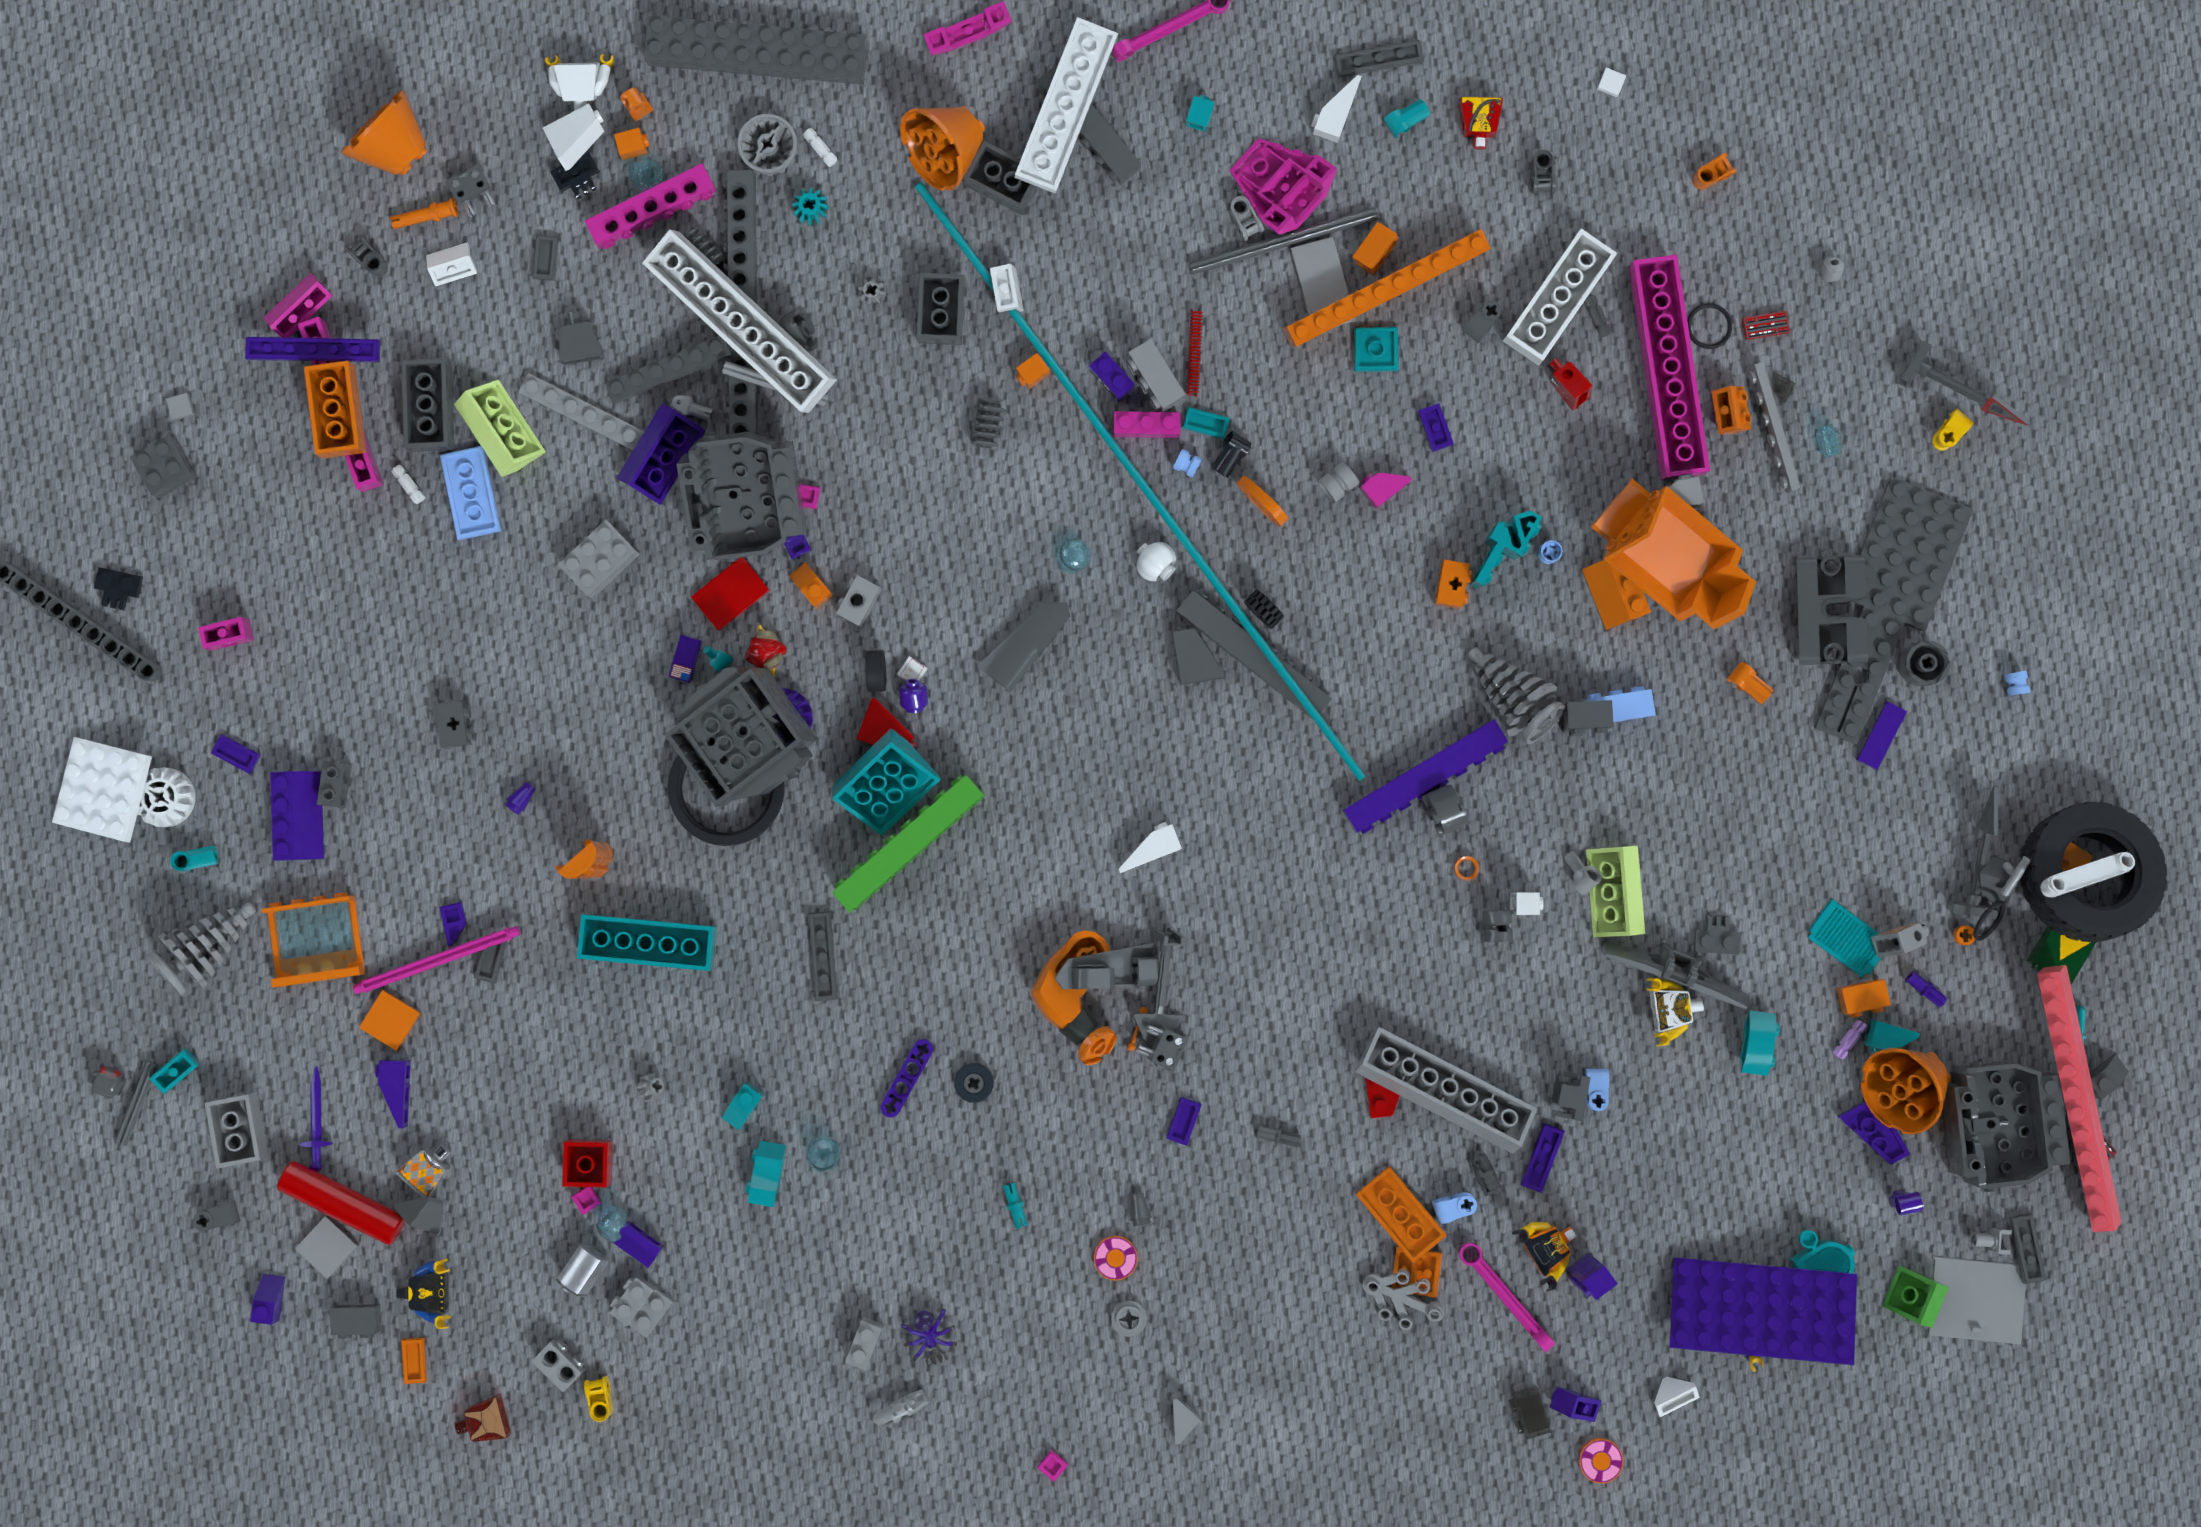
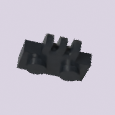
(577, 176)
(117, 587)

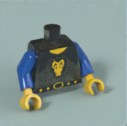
(428, 1292)

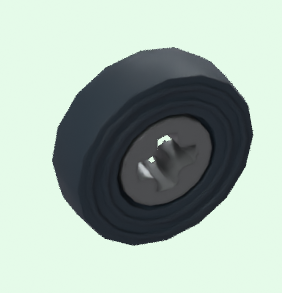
(985, 1085)

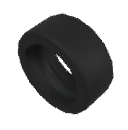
(875, 671)

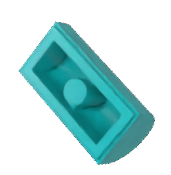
(174, 1070)

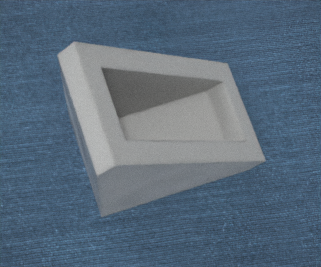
(1184, 1419)

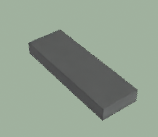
(2027, 1248)

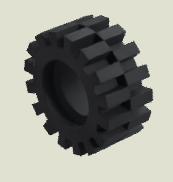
(1264, 609)

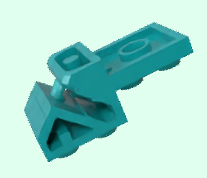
(1509, 543)

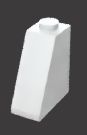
(574, 134)

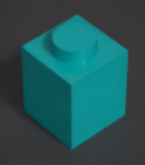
(1200, 113)

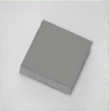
(180, 406)

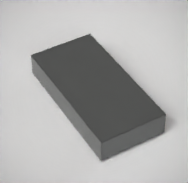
(545, 257)
(490, 963)

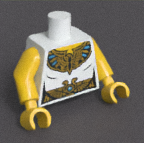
(1671, 1009)

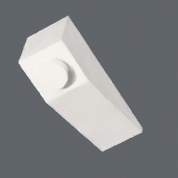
(1335, 112)
(1157, 844)

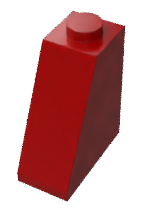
(879, 722)

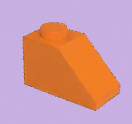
(811, 585)

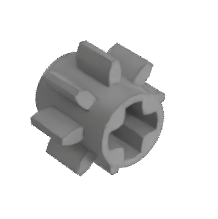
(872, 298)
(650, 1087)

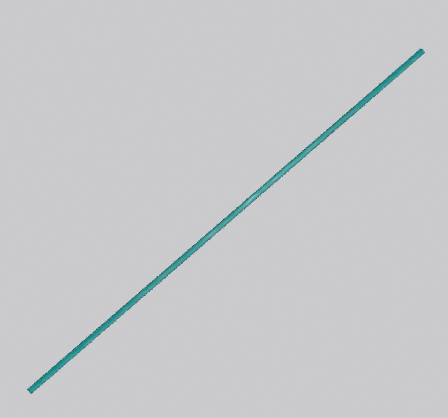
(1127, 464)

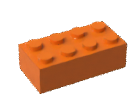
(335, 409)

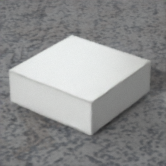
(1611, 82)

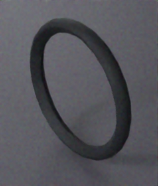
(1724, 312)
(1984, 916)

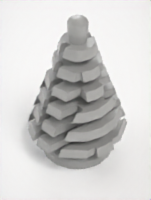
(1518, 697)
(204, 944)

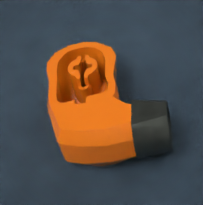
(1064, 1006)

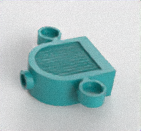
(1823, 1254)

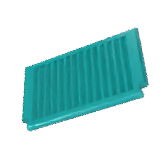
(1845, 938)

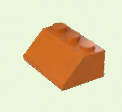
(1614, 595)

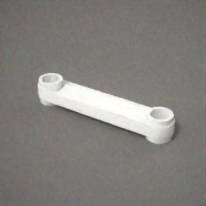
(2087, 874)

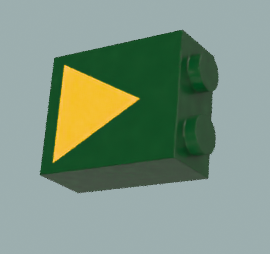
(2058, 950)

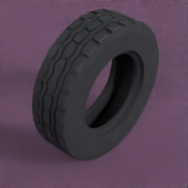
(2121, 832)

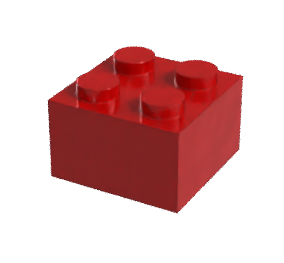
(587, 1163)

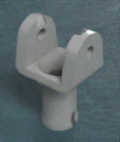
(688, 407)
(1991, 1240)

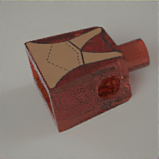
(485, 1420)

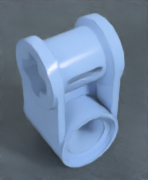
(1598, 1086)
(1452, 1208)

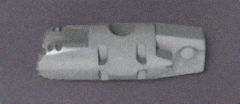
(901, 1409)

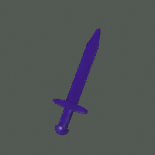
(316, 1127)

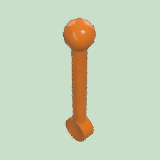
(1131, 1046)

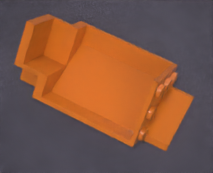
(1675, 555)

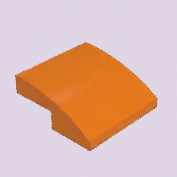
(1426, 1267)

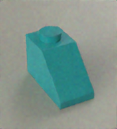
(1888, 1036)
(742, 1105)

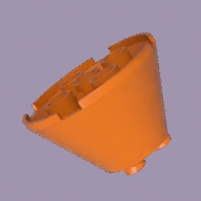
(389, 138)
(941, 143)
(1905, 1088)

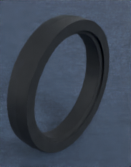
(709, 836)

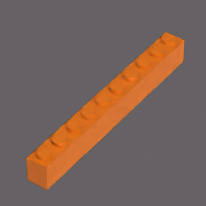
(1386, 288)

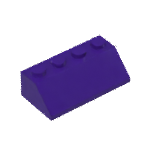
(654, 459)
(296, 816)

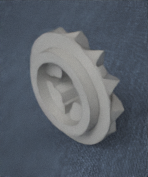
(1137, 1324)

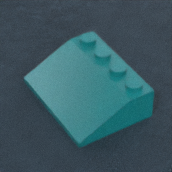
(885, 783)

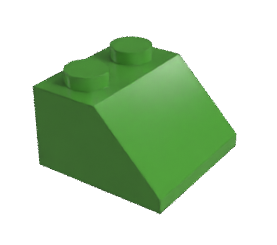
(1915, 1296)

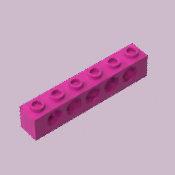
(638, 205)

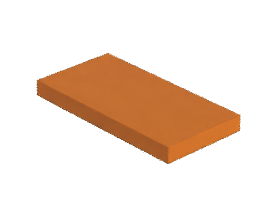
(1401, 1214)

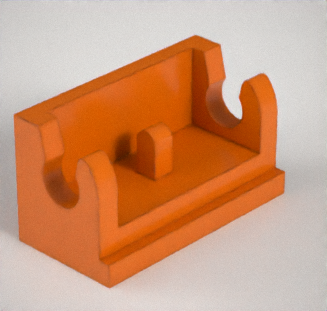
(1375, 248)

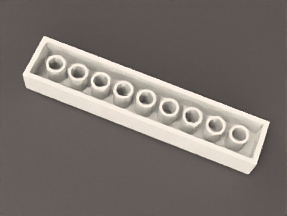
(739, 321)

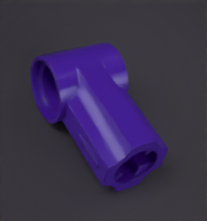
(1906, 1202)

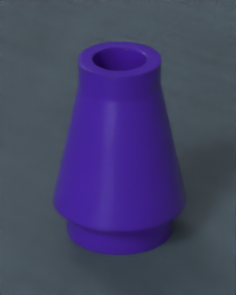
(520, 798)

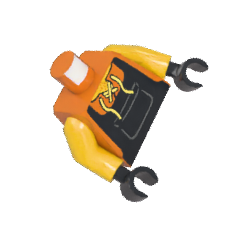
(1547, 1249)

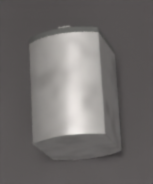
(582, 1270)

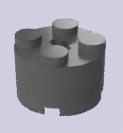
(1936, 660)
(1445, 810)

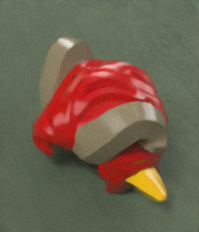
(765, 650)

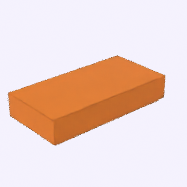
(414, 1360)

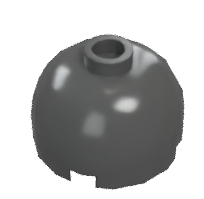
(799, 328)

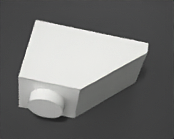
(1526, 903)

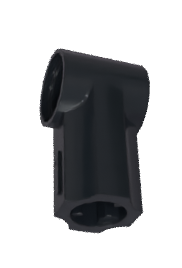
(1234, 448)

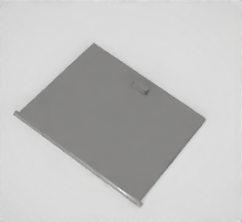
(1980, 1298)

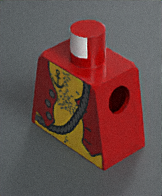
(1480, 118)

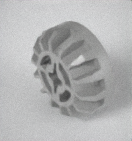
(767, 130)

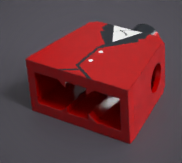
(1570, 383)

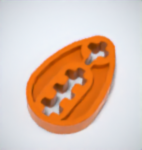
(1262, 501)

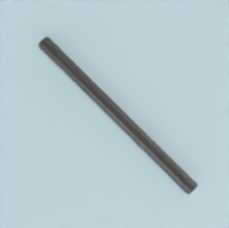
(1283, 241)

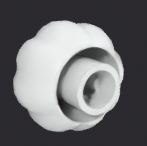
(1155, 561)

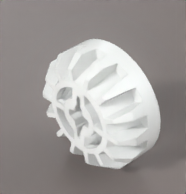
(179, 800)

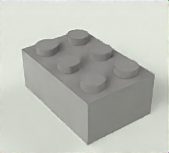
(1155, 377)
(599, 559)
(236, 1130)

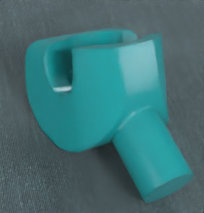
(718, 658)

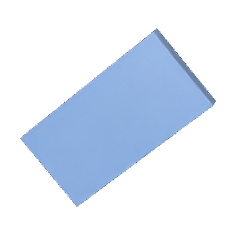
(470, 493)

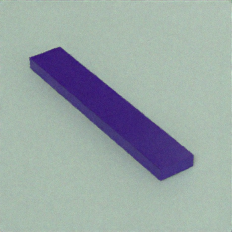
(312, 349)

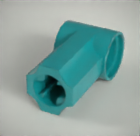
(1404, 119)
(195, 858)

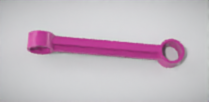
(1127, 47)
(1508, 1298)

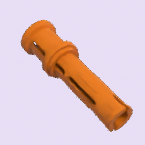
(434, 212)

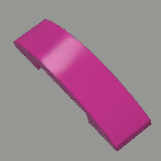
(969, 30)

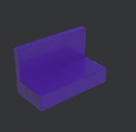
(638, 1244)

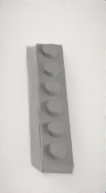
(580, 411)
(1776, 436)

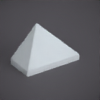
(1674, 1394)

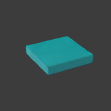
(1376, 349)

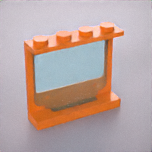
(315, 940)

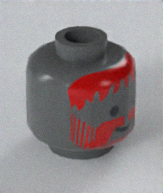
(107, 1082)

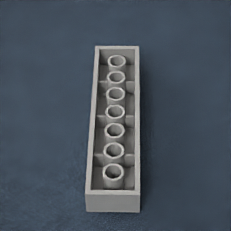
(1446, 1090)

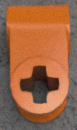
(1715, 170)

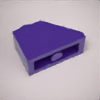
(268, 1300)
(1575, 1404)

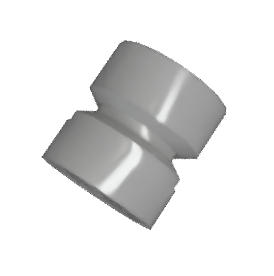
(1340, 480)

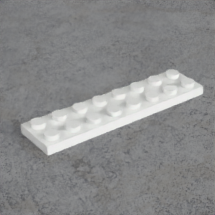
(1066, 105)

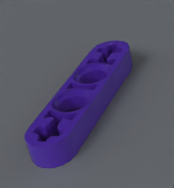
(904, 1076)

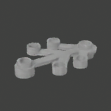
(1400, 1296)

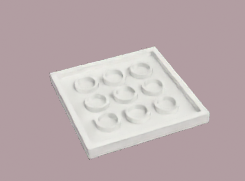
(101, 789)

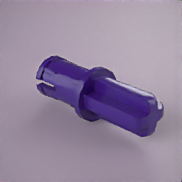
(1926, 989)

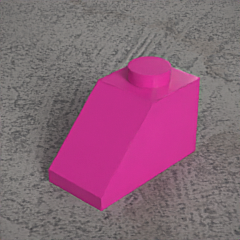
(1382, 487)

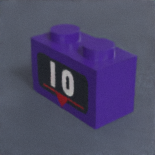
(1111, 376)

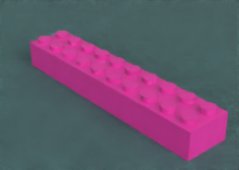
(1669, 367)

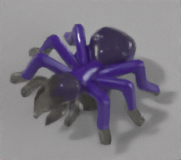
(928, 1332)

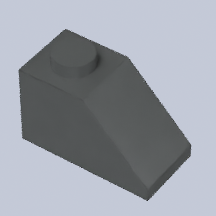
(2108, 1076)

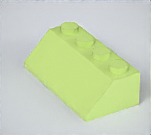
(499, 427)
(1618, 897)

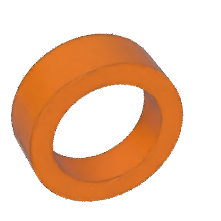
(1475, 865)

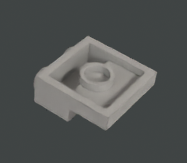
(640, 1305)

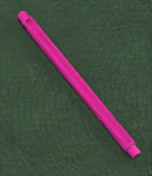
(436, 959)

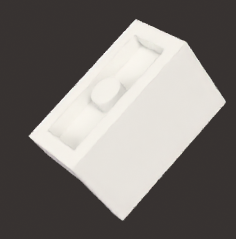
(451, 264)
(1006, 288)

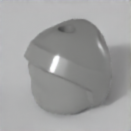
(1832, 269)

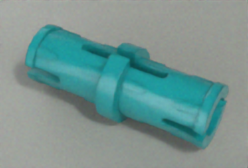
(1015, 1205)

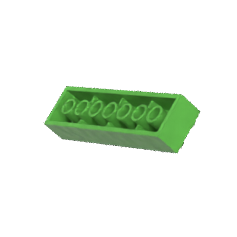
(908, 844)

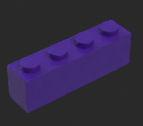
(1591, 1277)

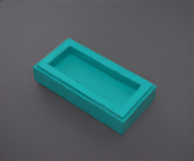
(1206, 423)

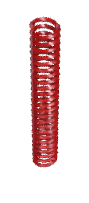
(1196, 353)

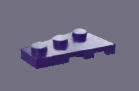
(1881, 1139)

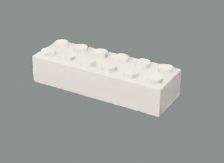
(1560, 297)

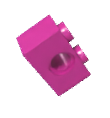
(226, 633)

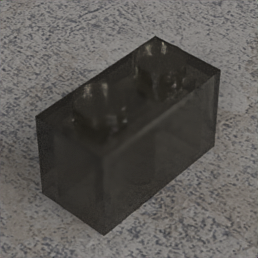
(1530, 1412)

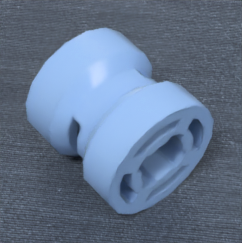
(1187, 463)
(1552, 549)
(2017, 683)

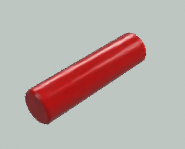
(340, 1202)

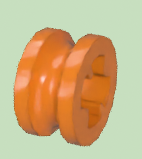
(1959, 940)

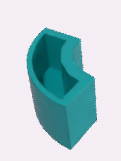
(1759, 1043)
(766, 1173)

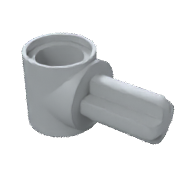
(1584, 876)

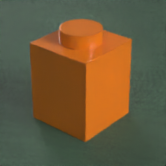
(632, 143)
(1032, 371)

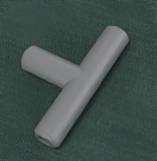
(2015, 874)

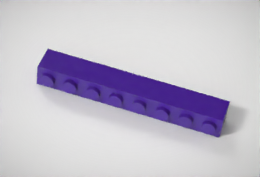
(1425, 776)

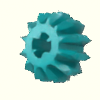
(804, 212)

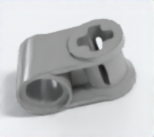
(1245, 219)

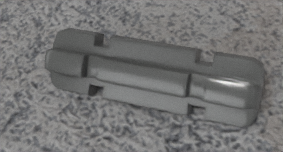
(1597, 316)

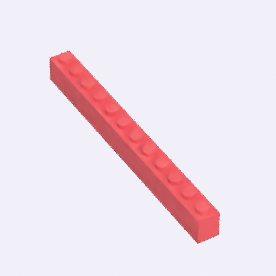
(2079, 1098)

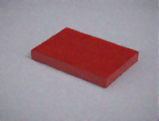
(730, 593)

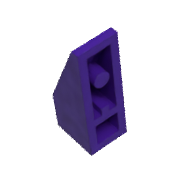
(395, 1085)

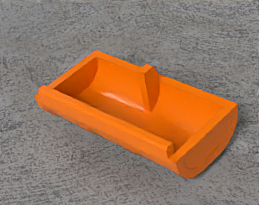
(589, 862)

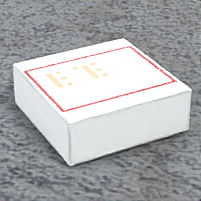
(912, 670)

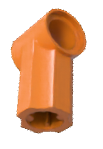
(1750, 683)

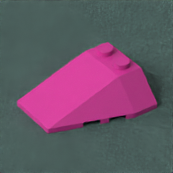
(1282, 183)

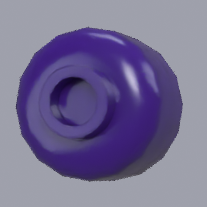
(913, 696)

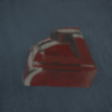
(1782, 387)

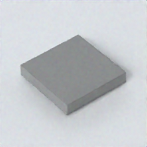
(326, 1247)

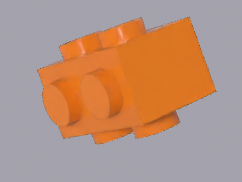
(1731, 410)

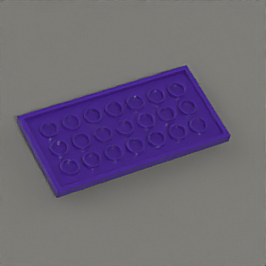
(1763, 1311)

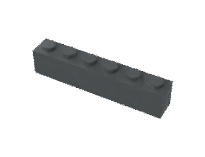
(1101, 139)

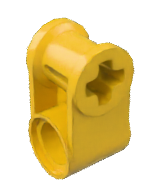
(1953, 429)
(598, 1396)

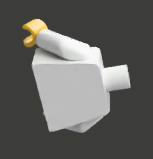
(579, 80)

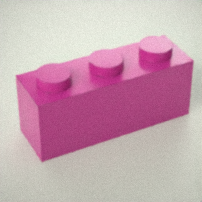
(297, 306)
(1147, 424)

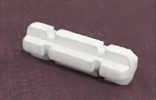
(820, 147)
(408, 484)

